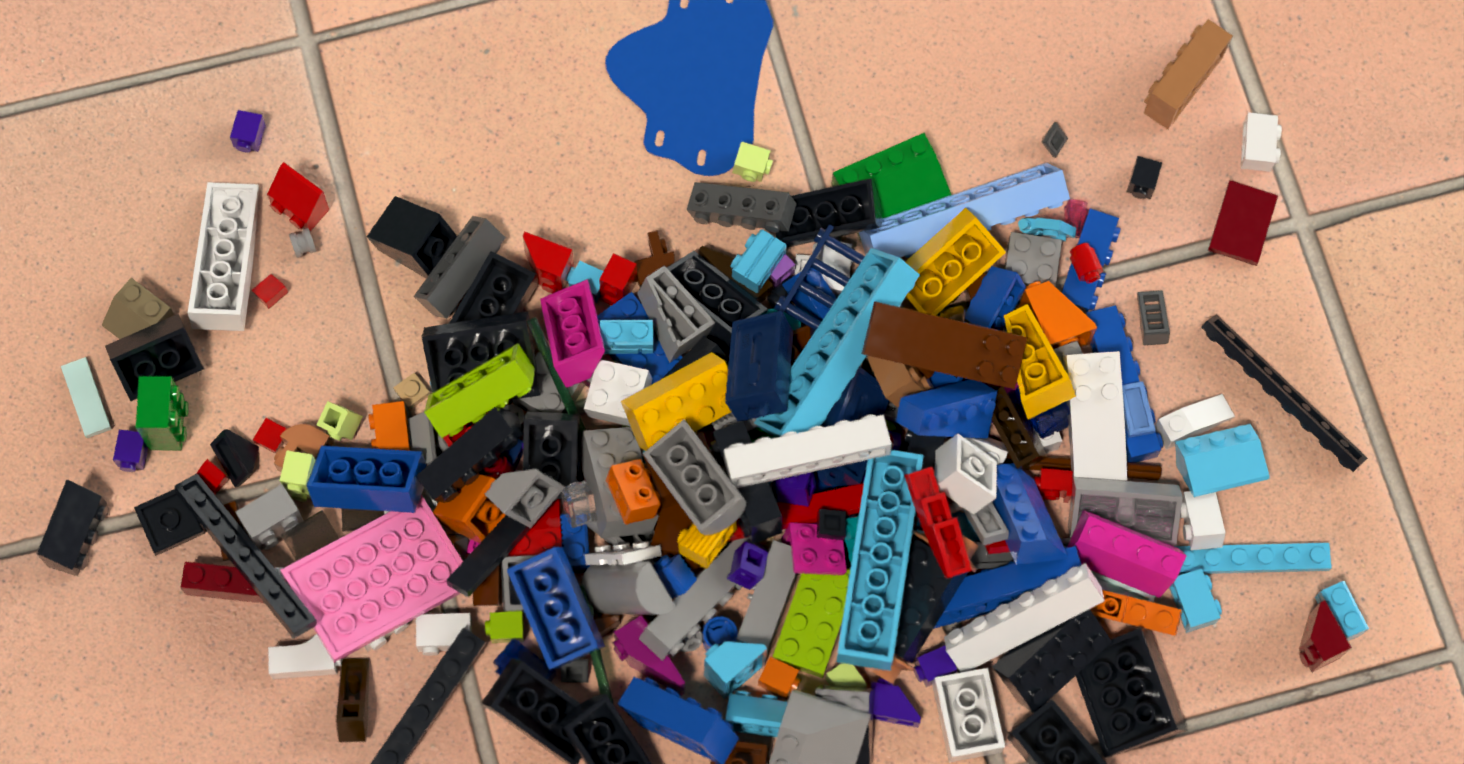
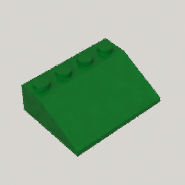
(902, 174)

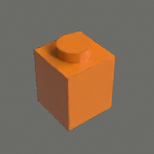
(779, 678)

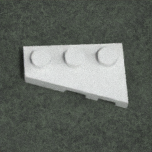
(622, 554)

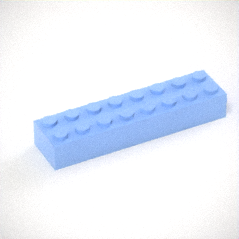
(990, 203)

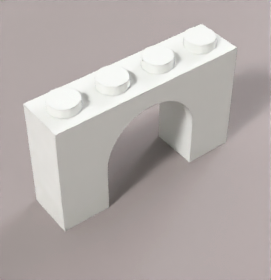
(302, 659)

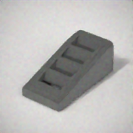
(1153, 333)

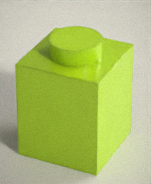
(505, 626)

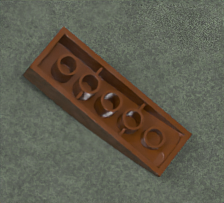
(944, 345)

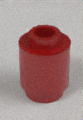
(1086, 263)

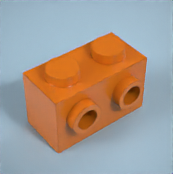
(390, 426)
(633, 491)

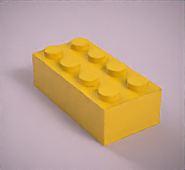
(951, 262)
(688, 394)

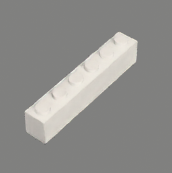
(807, 451)
(1024, 618)

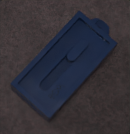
(759, 366)
(859, 398)

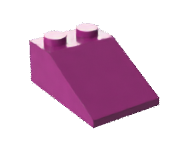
(641, 658)

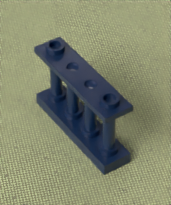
(822, 238)

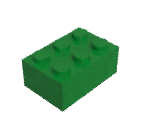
(161, 413)

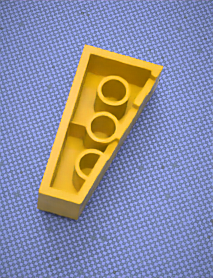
(1041, 375)

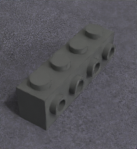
(741, 207)
(459, 267)

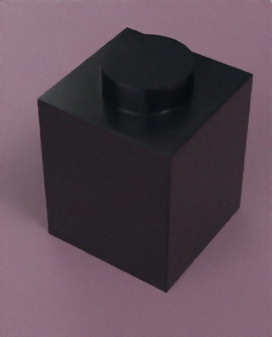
(1144, 178)

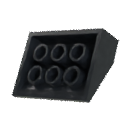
(464, 345)
(1130, 695)

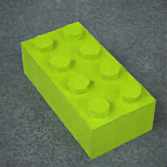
(480, 391)
(813, 622)

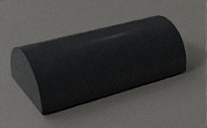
(846, 207)
(602, 734)

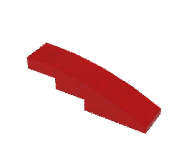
(937, 523)

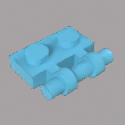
(1047, 227)

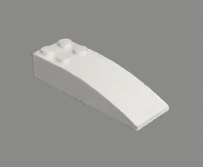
(224, 257)
(1096, 416)

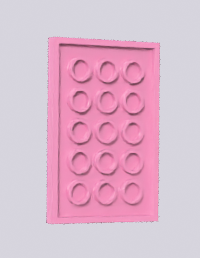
(375, 578)

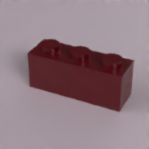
(216, 582)

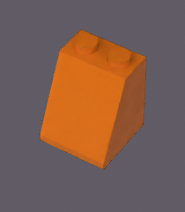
(1057, 315)
(471, 511)

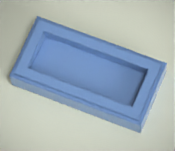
(1137, 410)

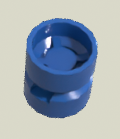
(719, 631)

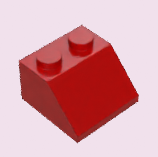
(297, 198)
(548, 261)

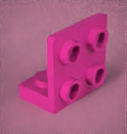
(814, 554)

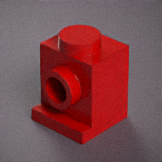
(1055, 484)

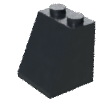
(412, 235)

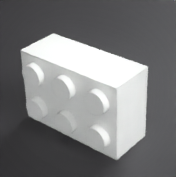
(968, 715)

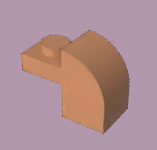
(301, 439)

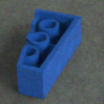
(950, 410)

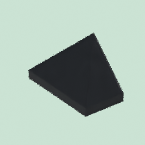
(235, 455)

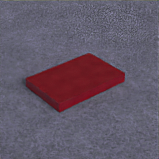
(1243, 223)

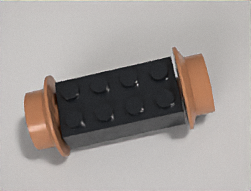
(923, 602)

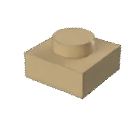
(411, 391)

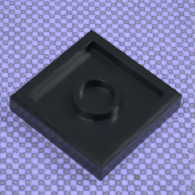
(167, 522)

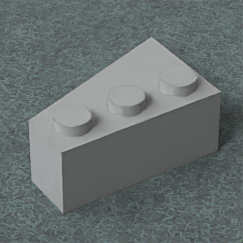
(674, 312)

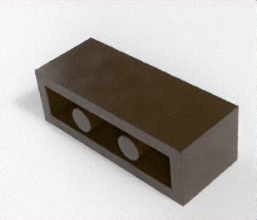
(1016, 430)

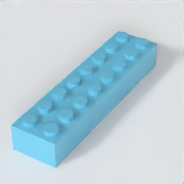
(837, 344)
(879, 563)

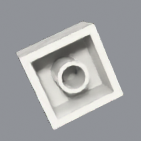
(609, 386)
(965, 474)

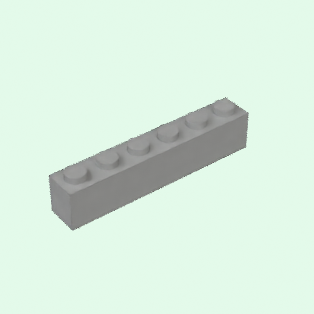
(711, 588)

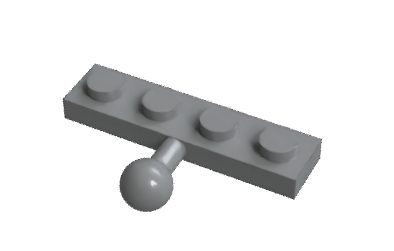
(985, 522)

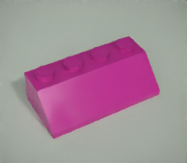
(573, 332)
(1126, 554)

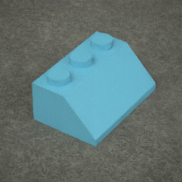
(1221, 460)
(732, 665)
(755, 714)

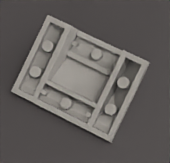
(819, 732)

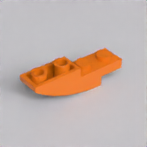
(1138, 613)

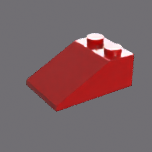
(542, 536)

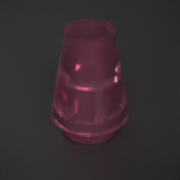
(1075, 214)

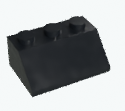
(72, 529)

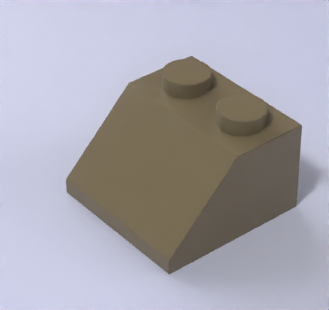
(134, 310)

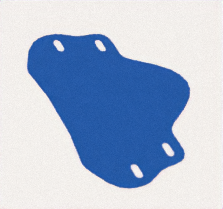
(696, 79)

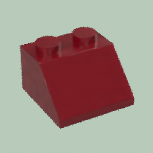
(1322, 639)

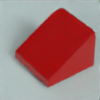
(270, 291)
(212, 476)

